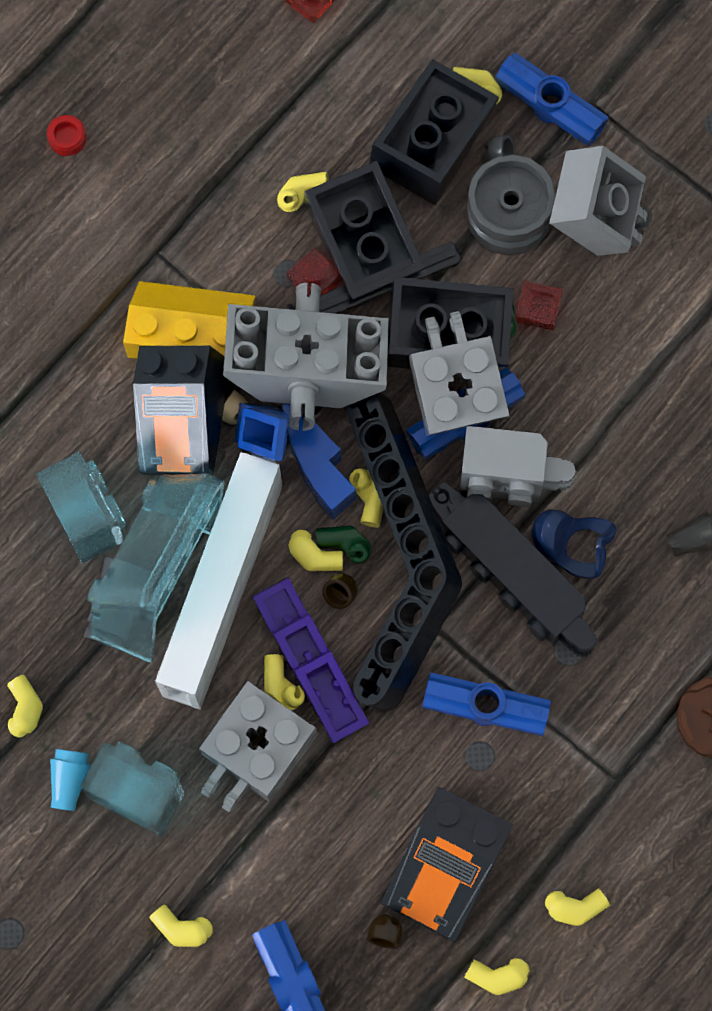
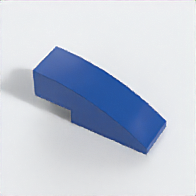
(262, 430)
(316, 459)

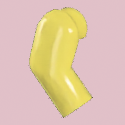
(292, 193)
(367, 492)
(310, 556)
(278, 686)
(28, 708)
(574, 911)

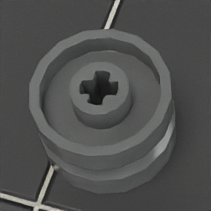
(510, 204)

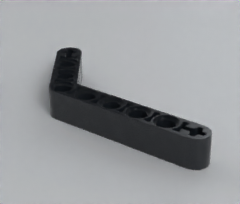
(421, 566)

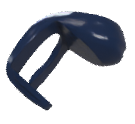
(555, 528)

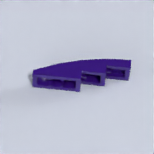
(310, 660)

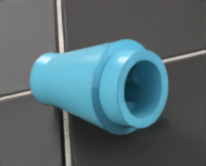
(67, 775)

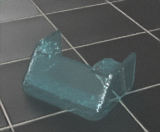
(152, 560)

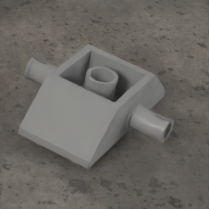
(305, 355)

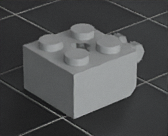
(599, 201)
(474, 363)
(511, 466)
(258, 769)

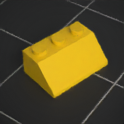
(178, 317)

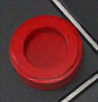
(66, 135)

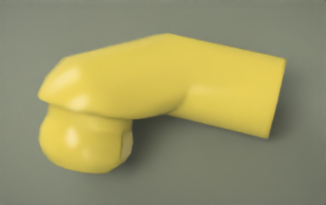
(481, 78)
(182, 933)
(499, 980)

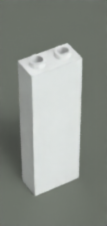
(220, 580)

